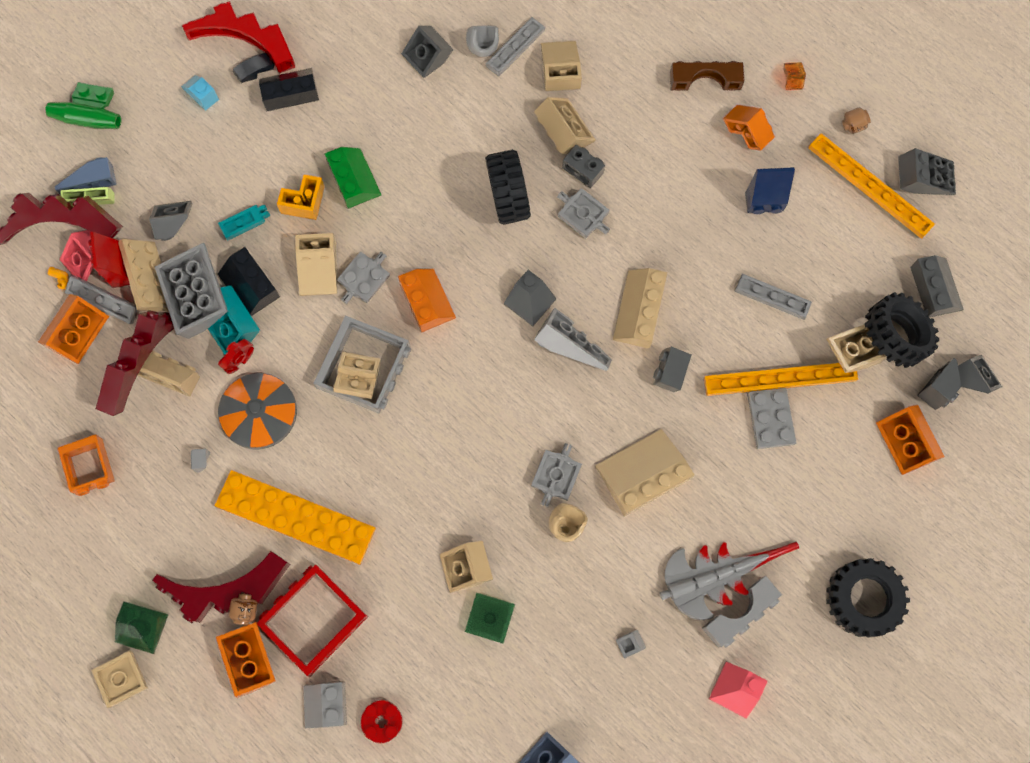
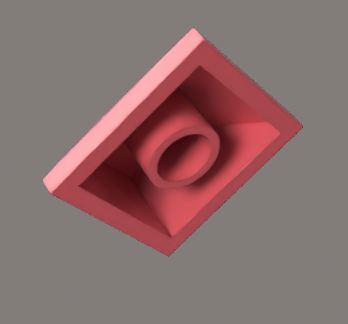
(78, 254)
(738, 689)

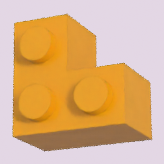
(304, 202)

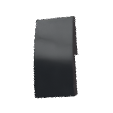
(249, 69)

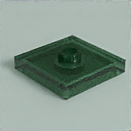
(489, 618)

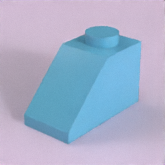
(201, 91)

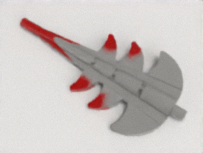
(690, 585)

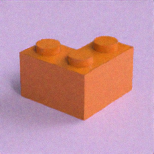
(751, 124)

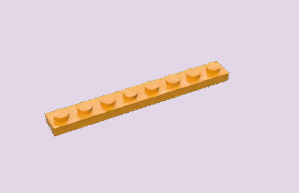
(871, 186)
(777, 379)

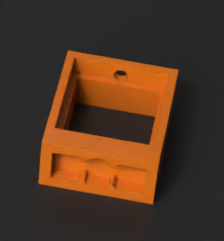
(79, 447)

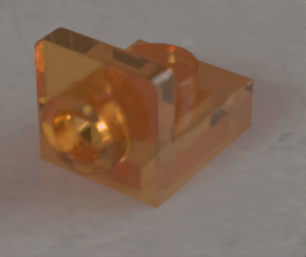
(795, 76)

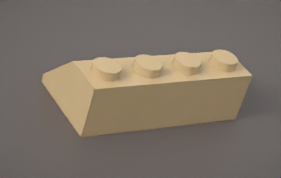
(640, 307)

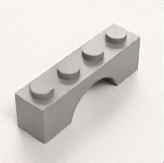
(761, 595)

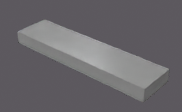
(515, 46)
(773, 296)
(102, 299)

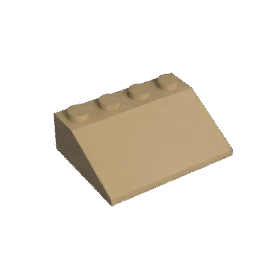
(644, 472)

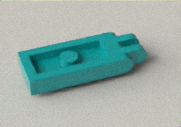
(244, 221)

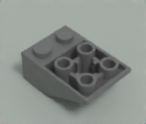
(926, 173)

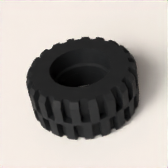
(508, 187)

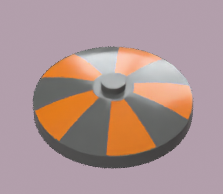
(257, 411)

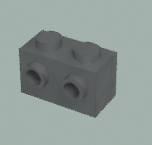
(583, 166)
(671, 369)

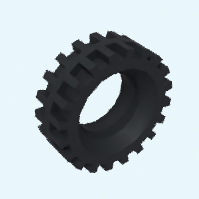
(914, 322)
(842, 605)

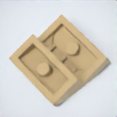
(357, 375)

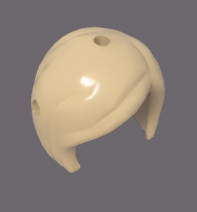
(570, 519)

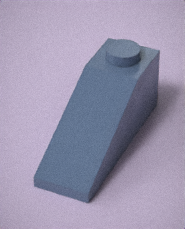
(91, 175)

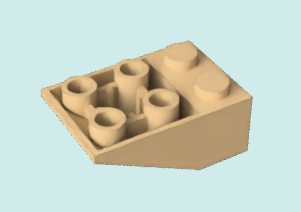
(561, 66)
(316, 264)

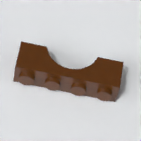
(727, 74)

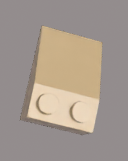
(855, 349)

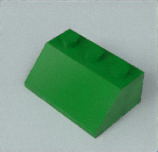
(352, 175)

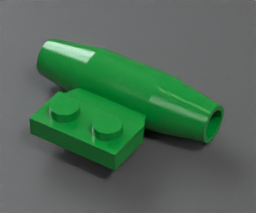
(86, 108)

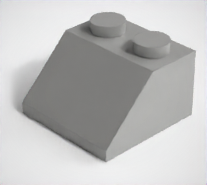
(325, 705)

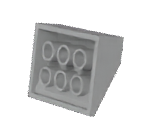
(191, 291)

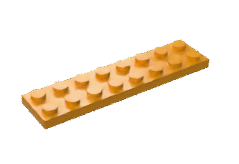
(295, 517)

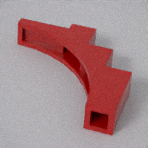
(246, 28)

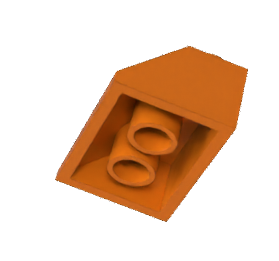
(426, 298)
(73, 328)
(910, 439)
(245, 660)

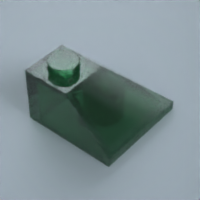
(139, 627)

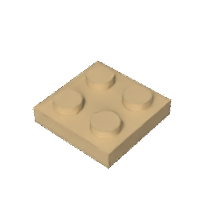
(119, 679)

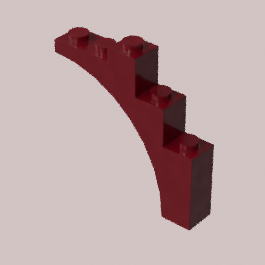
(31, 211)
(133, 353)
(199, 600)

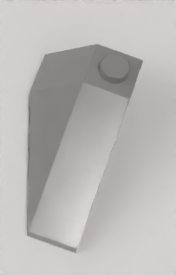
(562, 338)

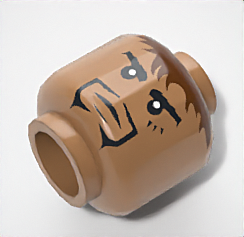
(856, 120)
(243, 609)

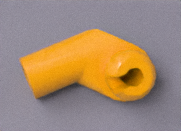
(62, 277)

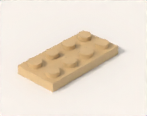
(140, 264)

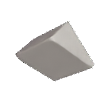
(630, 643)

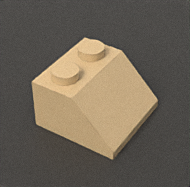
(466, 566)

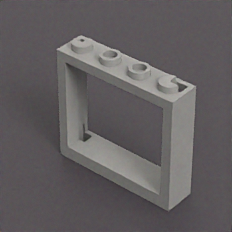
(335, 352)

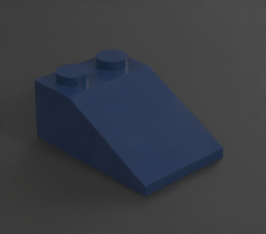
(769, 190)

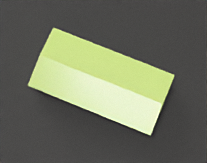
(92, 193)

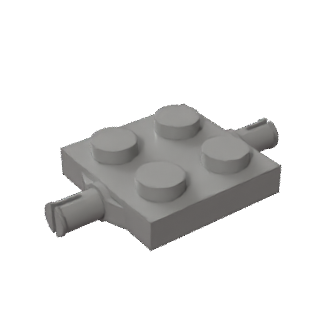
(583, 213)
(363, 277)
(556, 475)

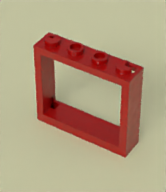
(335, 643)

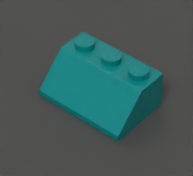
(234, 324)

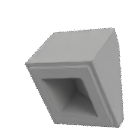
(199, 459)

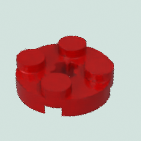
(236, 354)
(391, 714)

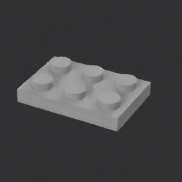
(771, 418)

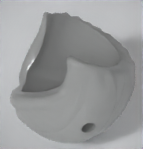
(482, 40)

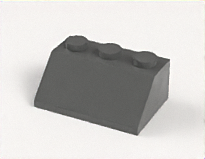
(936, 286)

